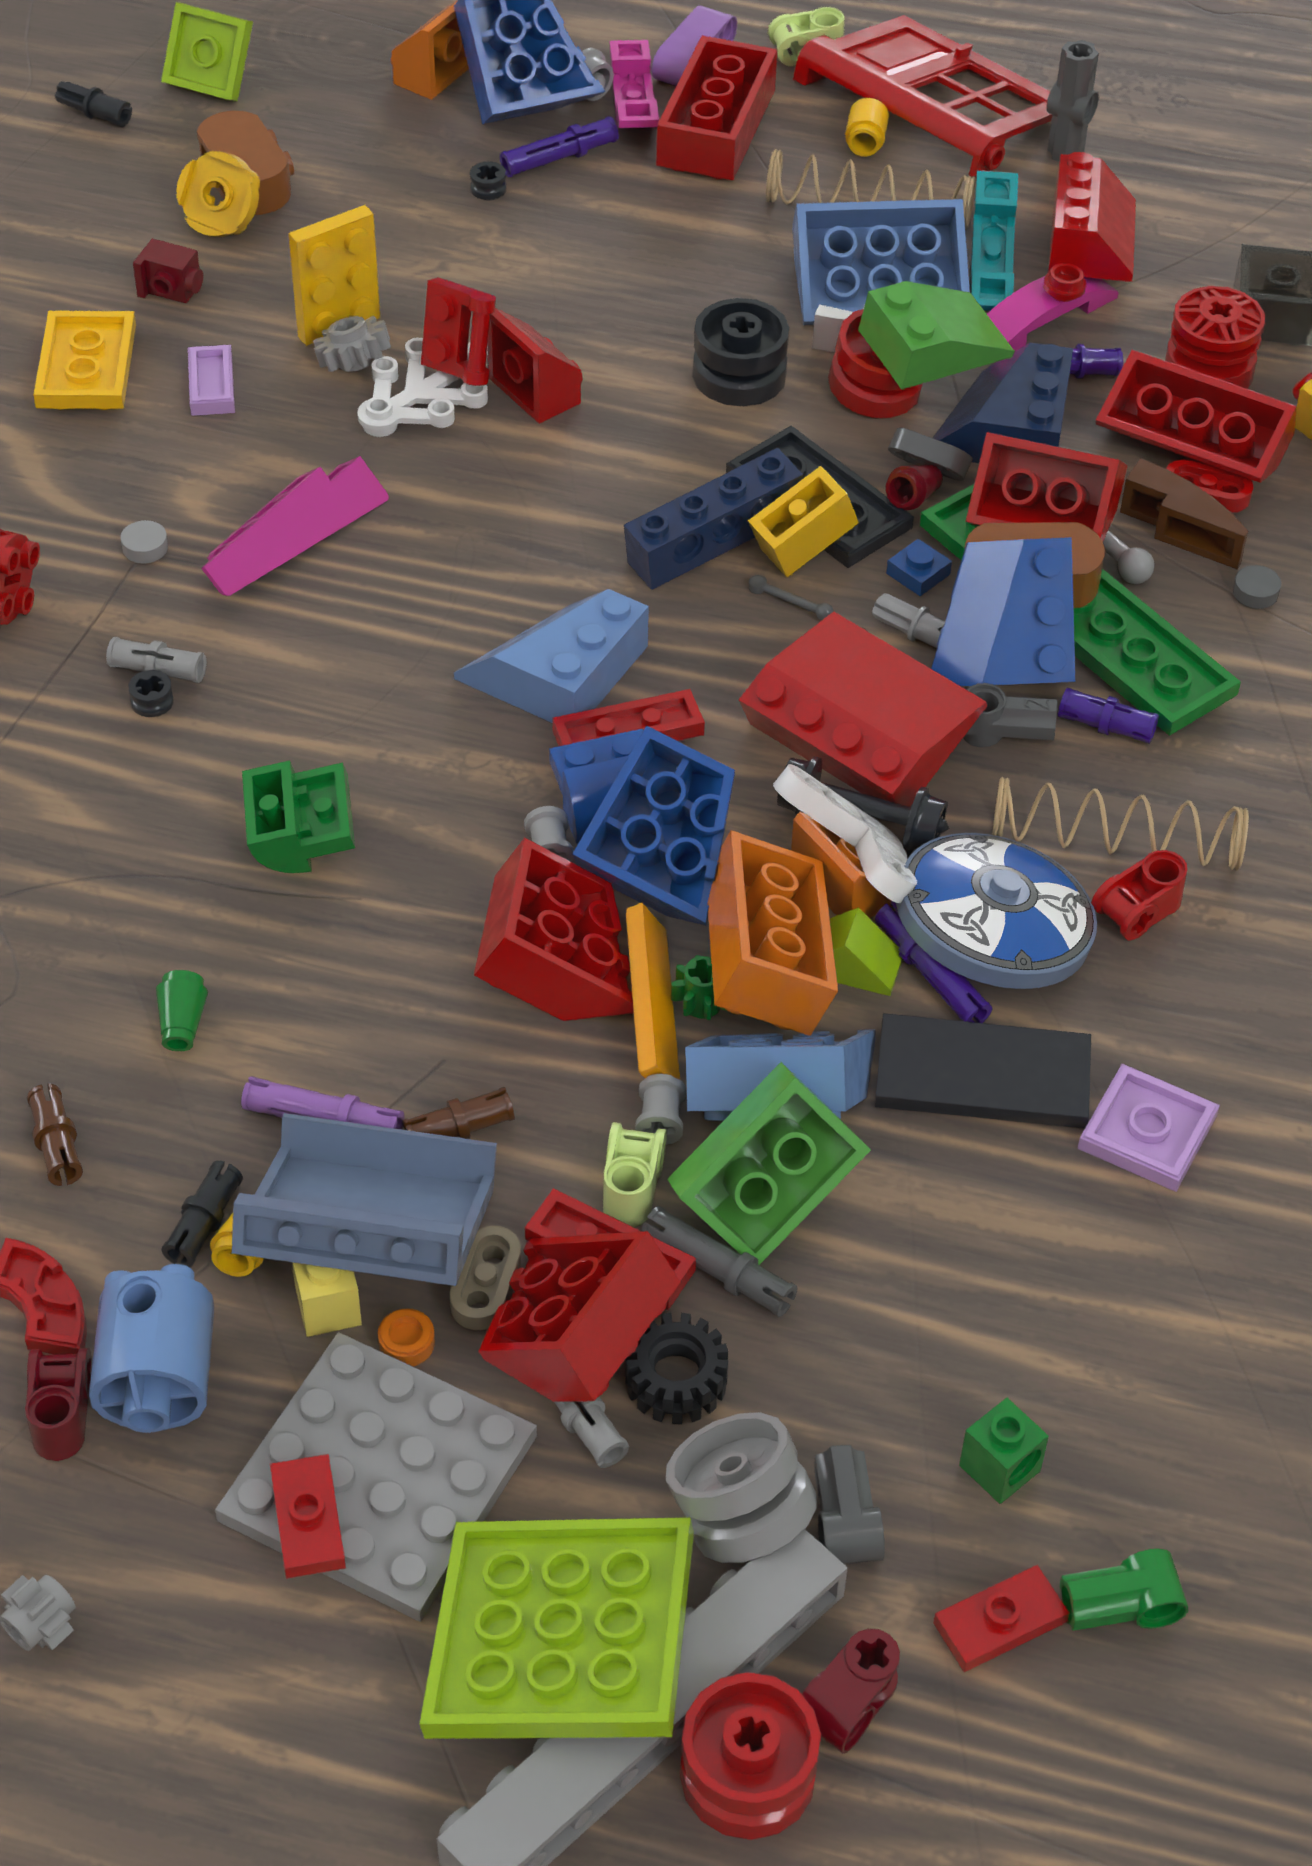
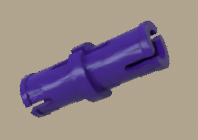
(1108, 715)

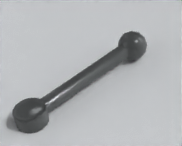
(759, 585)

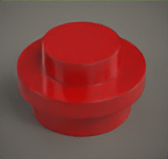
(1065, 282)

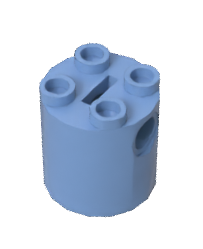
(152, 1349)

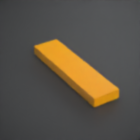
(651, 993)

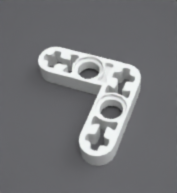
(876, 846)

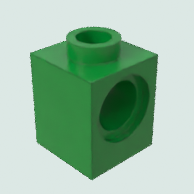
(1003, 1450)

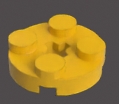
(240, 191)

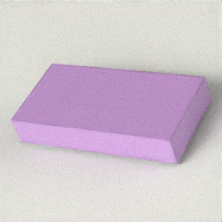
(211, 380)

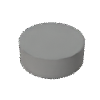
(144, 541)

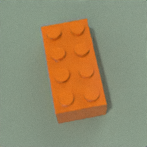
(771, 935)

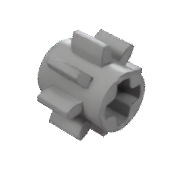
(37, 1612)

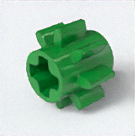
(695, 988)

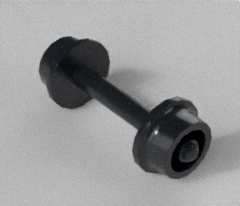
(922, 821)

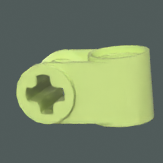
(804, 27)
(632, 1173)

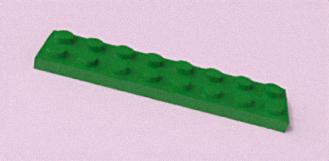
(1120, 639)

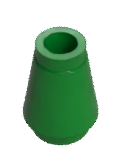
(180, 1008)

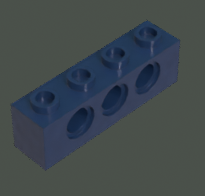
(706, 519)

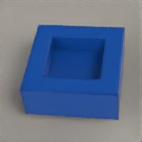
(919, 567)

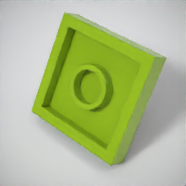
(206, 51)

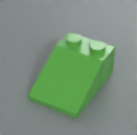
(929, 332)

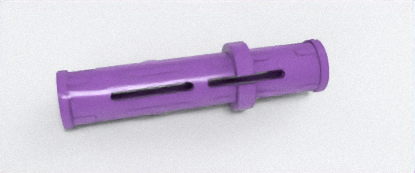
(277, 1099)

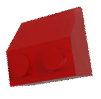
(531, 368)

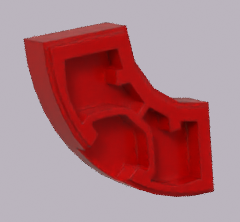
(44, 1296)

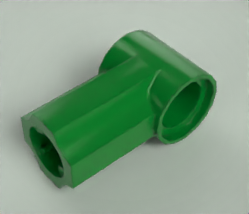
(1138, 1590)

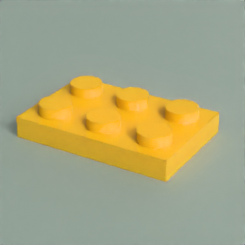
(334, 271)
(85, 360)

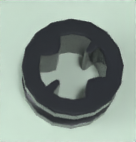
(488, 180)
(151, 693)

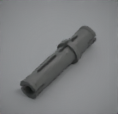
(737, 1272)

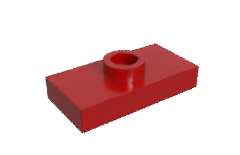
(307, 1516)
(1000, 1618)

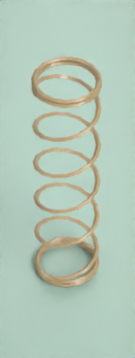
(774, 184)
(1237, 842)

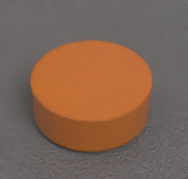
(407, 1336)

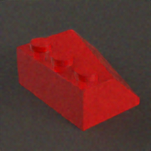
(554, 937)
(578, 1311)

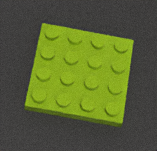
(560, 1629)

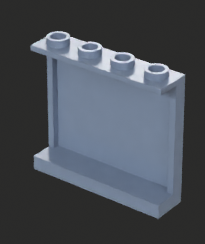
(368, 1200)

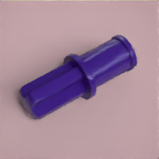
(1096, 361)

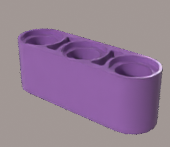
(677, 49)

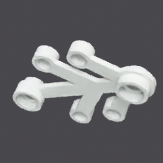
(384, 413)

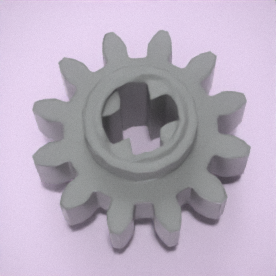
(352, 343)

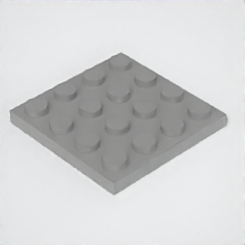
(403, 1468)

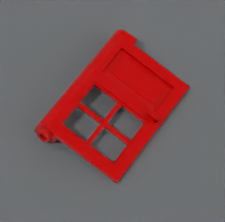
(903, 55)

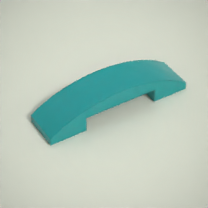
(993, 237)

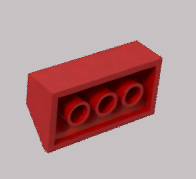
(1092, 219)
(1199, 416)

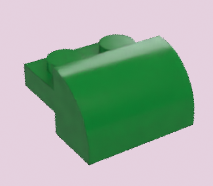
(296, 814)

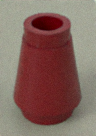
(912, 485)

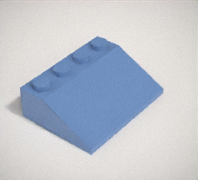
(875, 244)

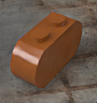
(248, 138)
(1087, 550)

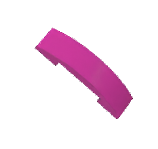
(633, 84)
(1034, 307)

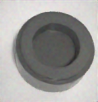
(1257, 586)

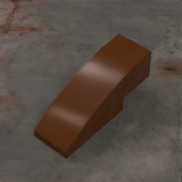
(1183, 514)

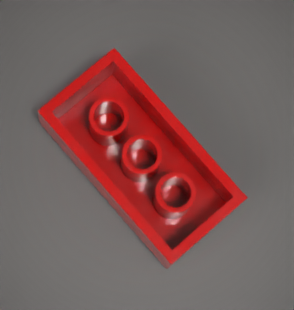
(716, 107)

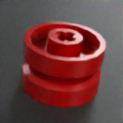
(862, 380)
(749, 1755)

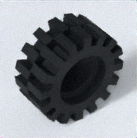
(678, 1396)

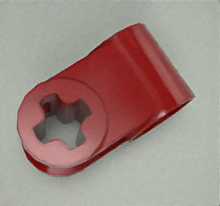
(1143, 893)

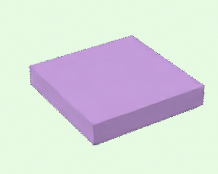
(1148, 1127)

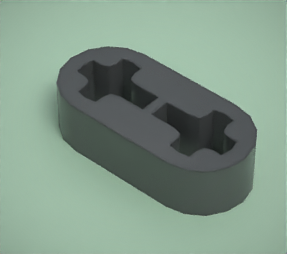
(928, 451)

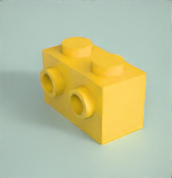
(803, 521)

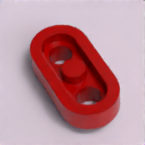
(1226, 487)

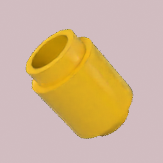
(866, 126)

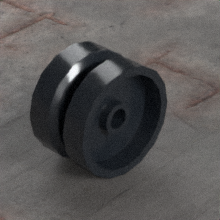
(740, 352)

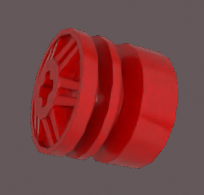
(1217, 334)

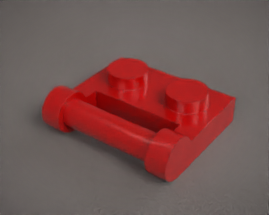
(448, 329)

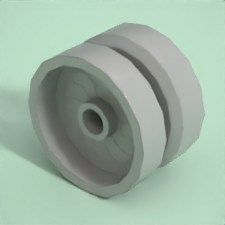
(741, 1487)

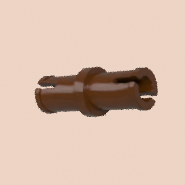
(464, 1117)
(54, 1134)

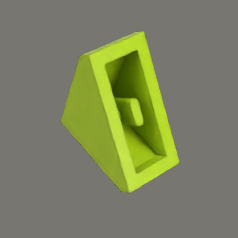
(864, 953)

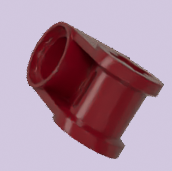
(56, 1393)
(850, 1696)

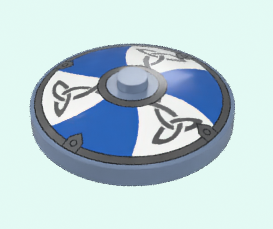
(997, 911)

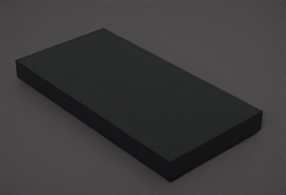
(877, 516)
(984, 1070)

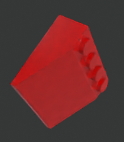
(862, 709)

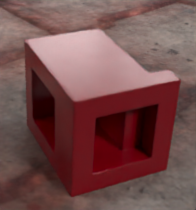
(167, 271)

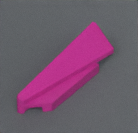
(293, 522)

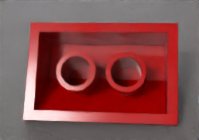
(1044, 485)

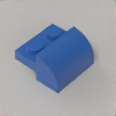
(587, 773)

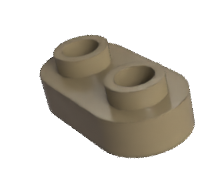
(485, 1281)

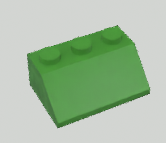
(768, 1164)

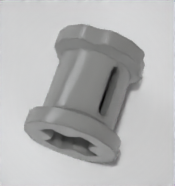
(548, 828)
(661, 1105)

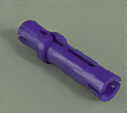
(574, 141)
(948, 984)

